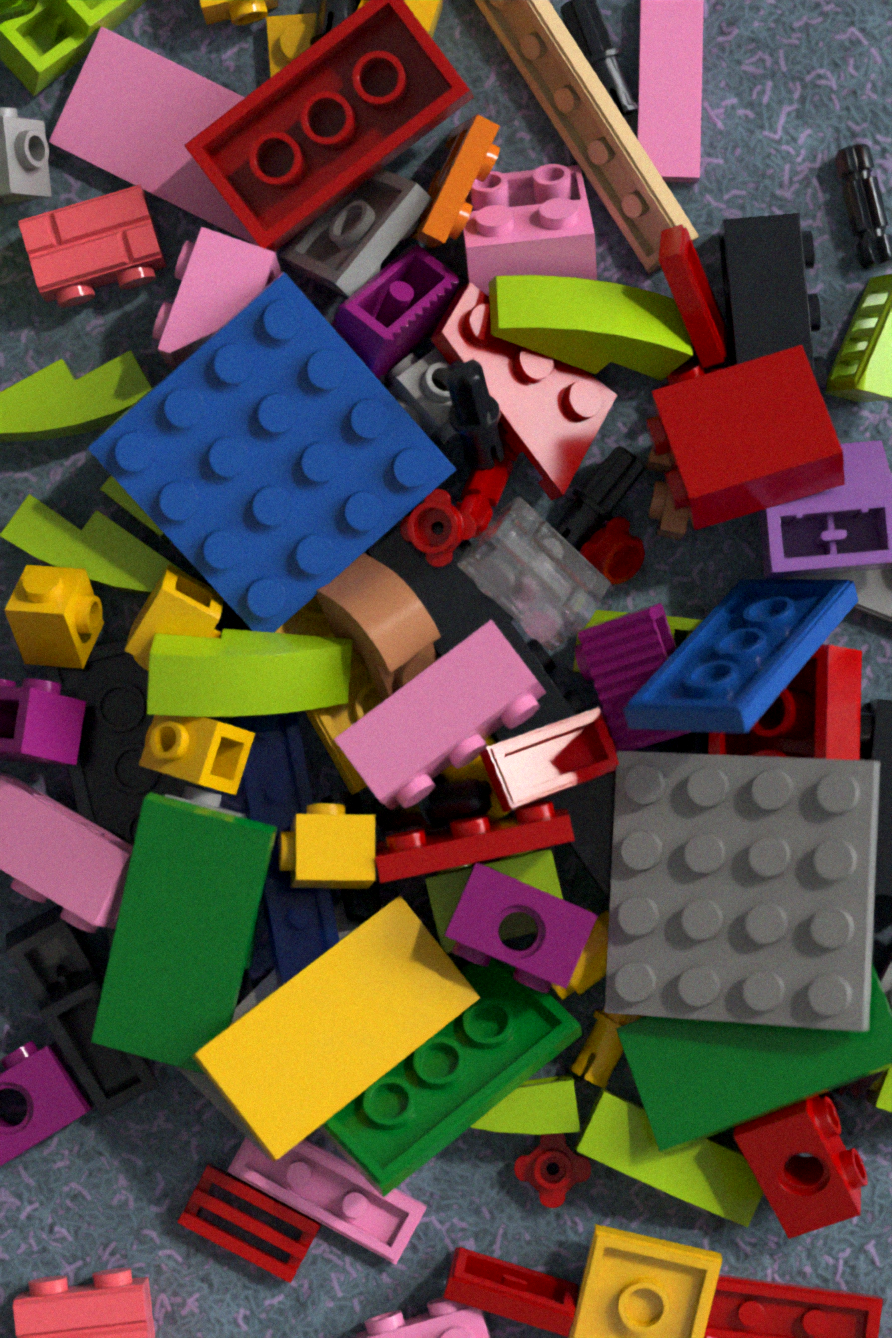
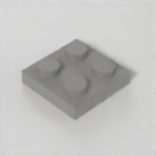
(358, 233)

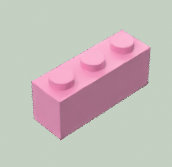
(441, 717)
(61, 856)

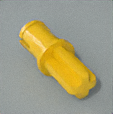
(602, 1048)

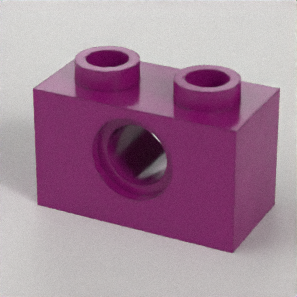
(559, 936)
(50, 1092)

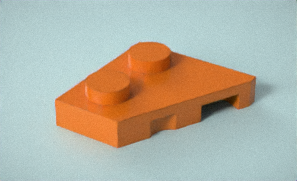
(469, 159)

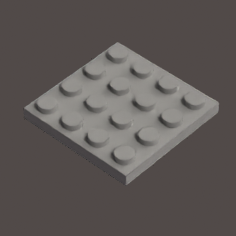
(743, 889)

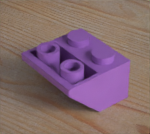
(837, 527)

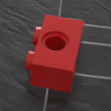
(804, 1190)

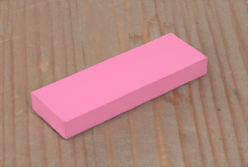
(670, 86)
(333, 1195)

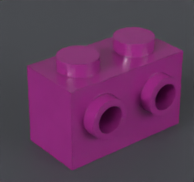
(39, 723)

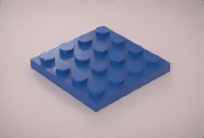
(272, 456)

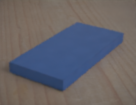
(741, 655)

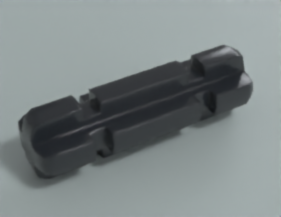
(864, 205)

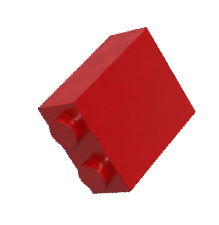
(746, 438)

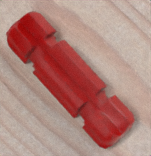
(486, 487)

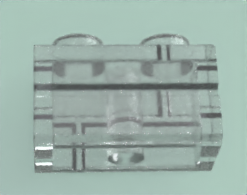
(534, 574)

